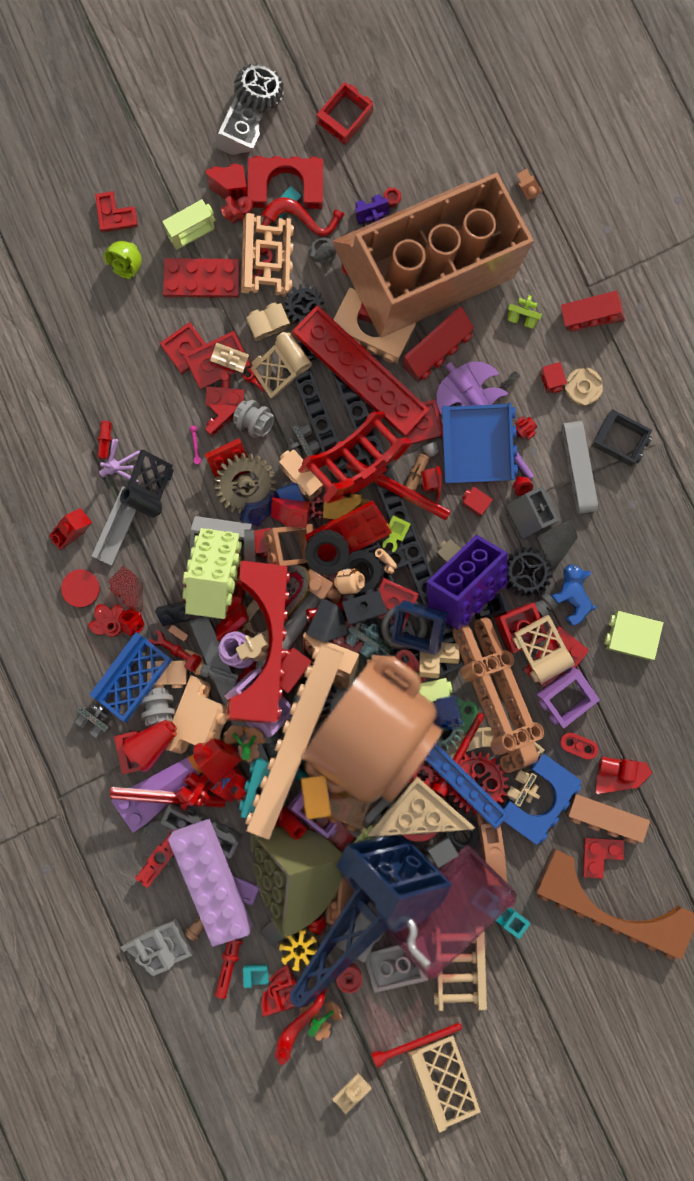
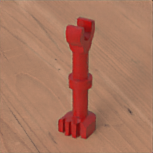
(192, 661)

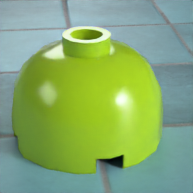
(123, 258)

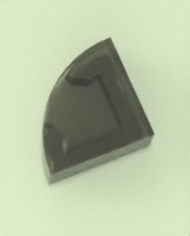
(513, 378)

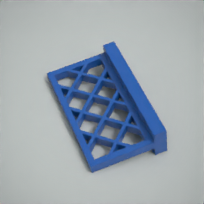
(122, 669)

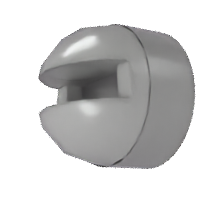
(431, 449)

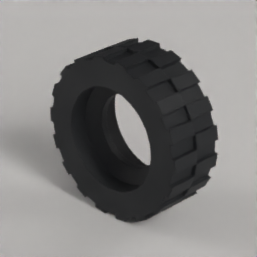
(374, 563)
(327, 567)

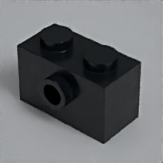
(363, 607)

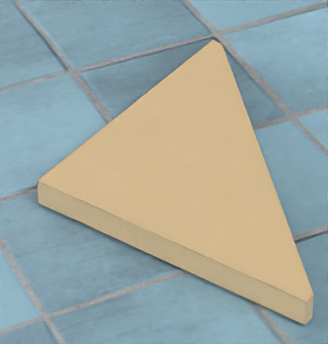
(419, 812)

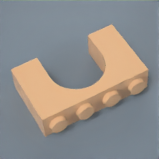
(389, 347)

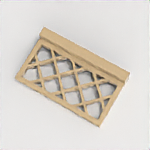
(430, 1093)

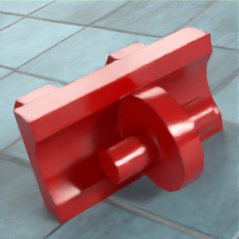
(235, 209)
(196, 794)

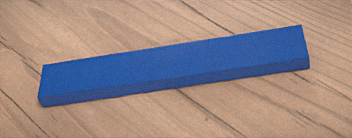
(465, 786)

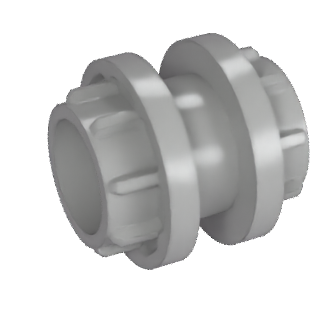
(251, 418)
(157, 707)

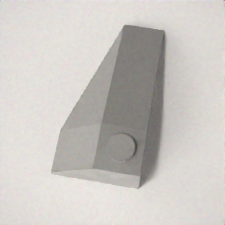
(239, 129)

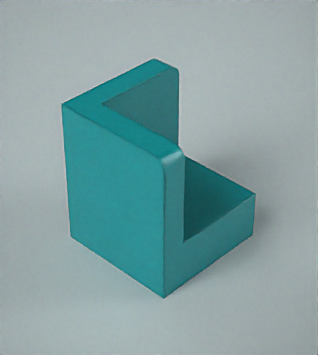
(255, 974)

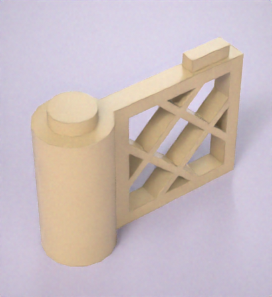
(289, 354)
(553, 662)

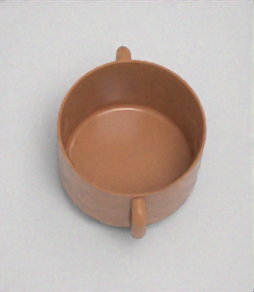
(375, 734)

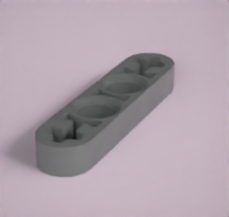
(249, 549)

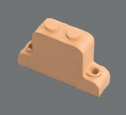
(197, 717)

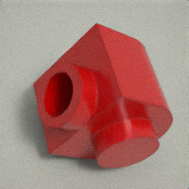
(131, 622)

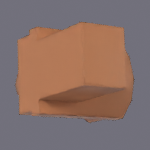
(529, 185)

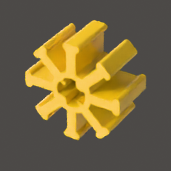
(293, 953)

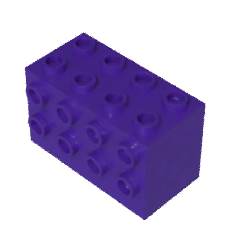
(468, 581)

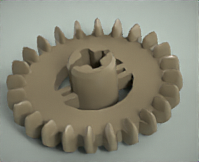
(234, 467)

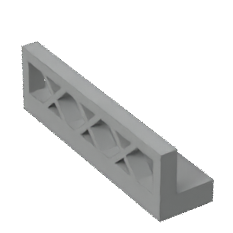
(114, 532)

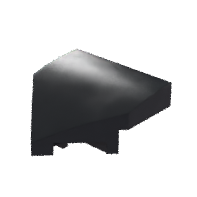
(327, 623)

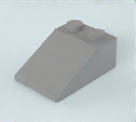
(392, 969)

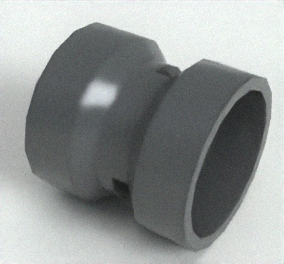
(545, 605)
(271, 743)

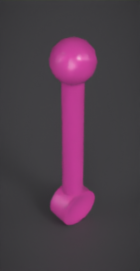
(197, 460)

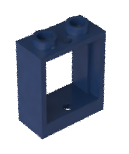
(429, 646)

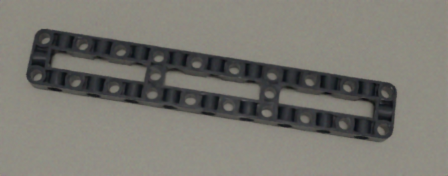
(393, 503)

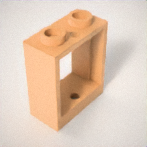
(307, 482)

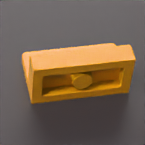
(315, 797)

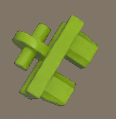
(532, 316)

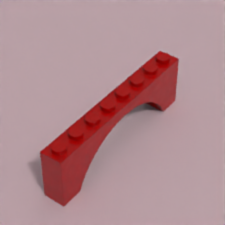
(268, 588)

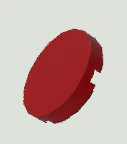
(80, 588)

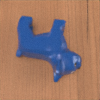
(574, 594)

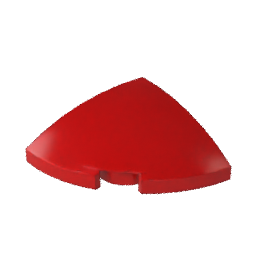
(277, 996)

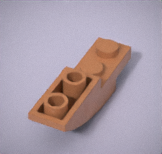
(492, 846)

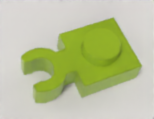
(399, 530)

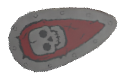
(297, 587)

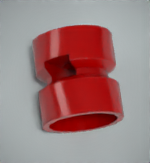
(350, 979)

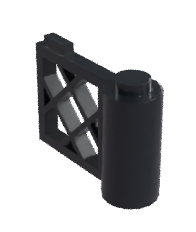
(144, 499)

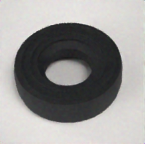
(472, 842)

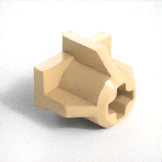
(253, 648)

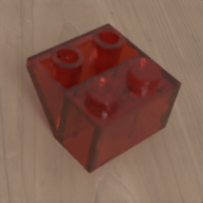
(129, 586)

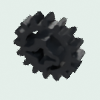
(297, 307)

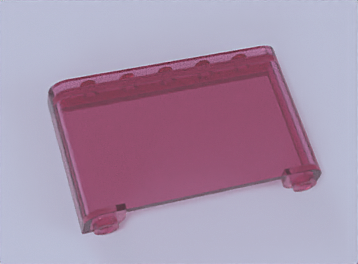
(466, 912)

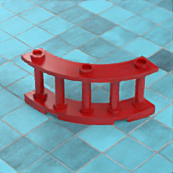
(366, 475)

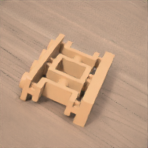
(252, 254)

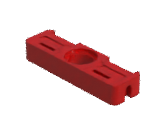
(152, 868)

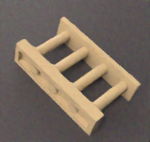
(478, 978)

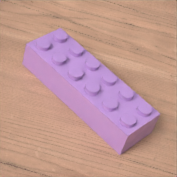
(210, 882)

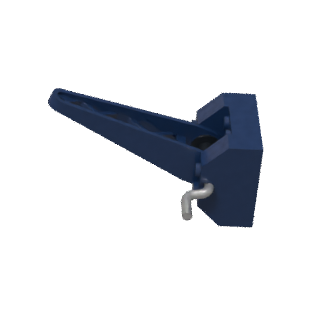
(367, 870)

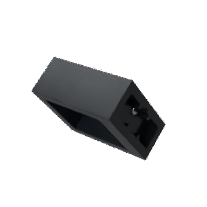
(614, 416)

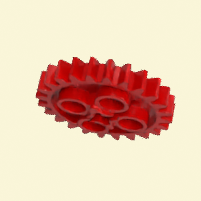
(486, 765)

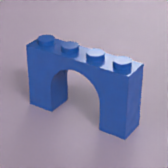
(563, 785)

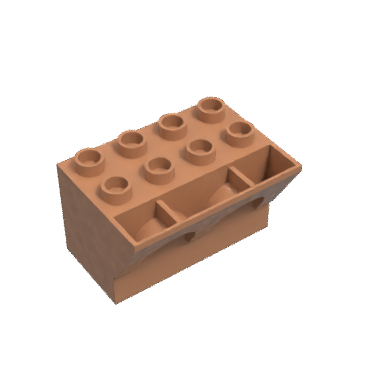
(435, 253)

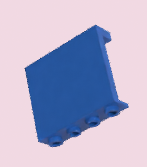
(479, 443)

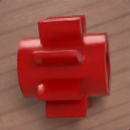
(525, 428)
(318, 502)

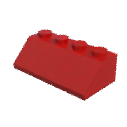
(438, 345)

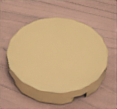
(583, 386)

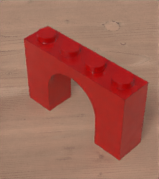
(308, 170)

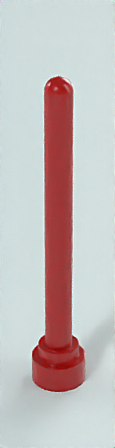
(441, 786)
(381, 1057)

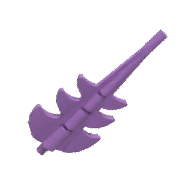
(464, 387)

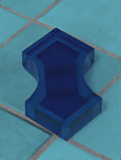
(256, 512)

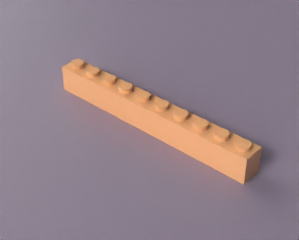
(295, 741)

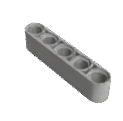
(579, 467)

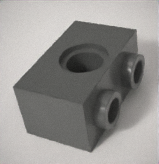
(440, 852)

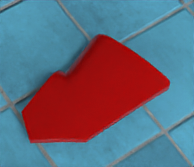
(432, 481)
(620, 774)

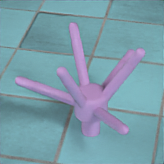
(114, 466)

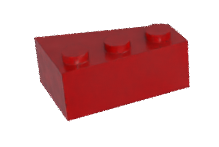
(593, 311)

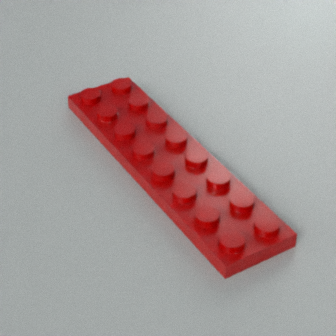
(360, 370)

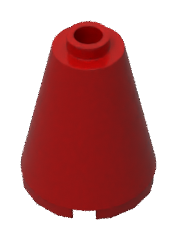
(149, 744)

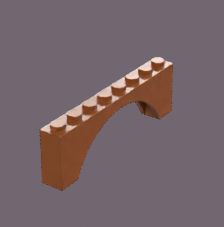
(667, 932)

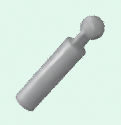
(296, 622)

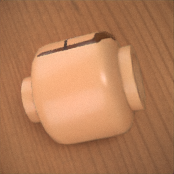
(349, 581)

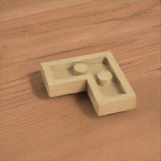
(430, 664)

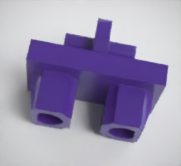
(372, 211)

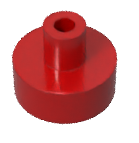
(522, 485)

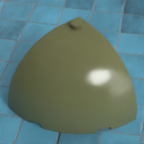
(295, 877)

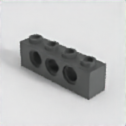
(177, 818)

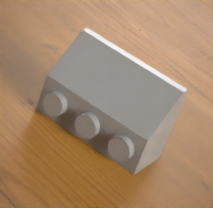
(219, 525)

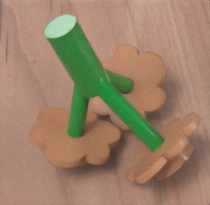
(249, 747)
(319, 1027)

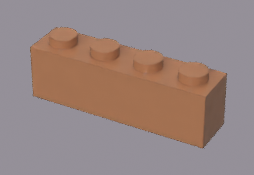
(608, 818)

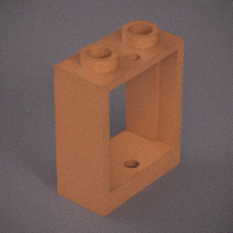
(273, 546)

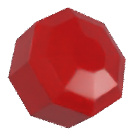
(393, 196)

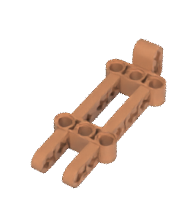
(478, 671)

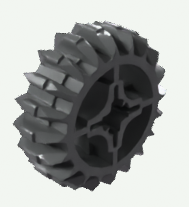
(256, 92)

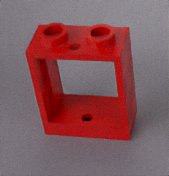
(333, 126)

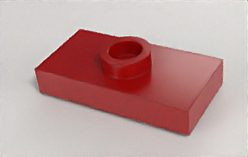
(231, 622)

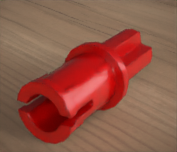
(104, 439)

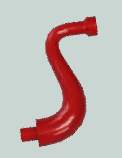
(289, 205)
(290, 1033)

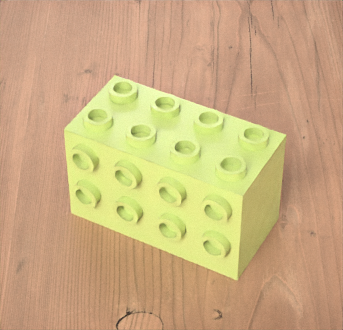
(211, 573)

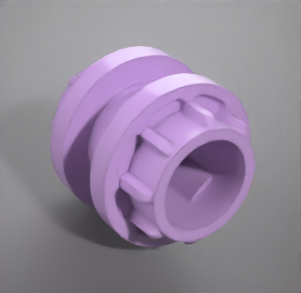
(228, 651)

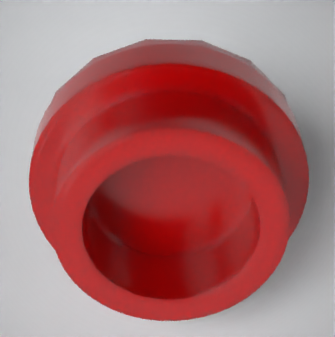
(318, 925)

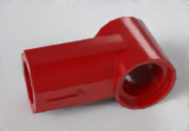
(290, 823)

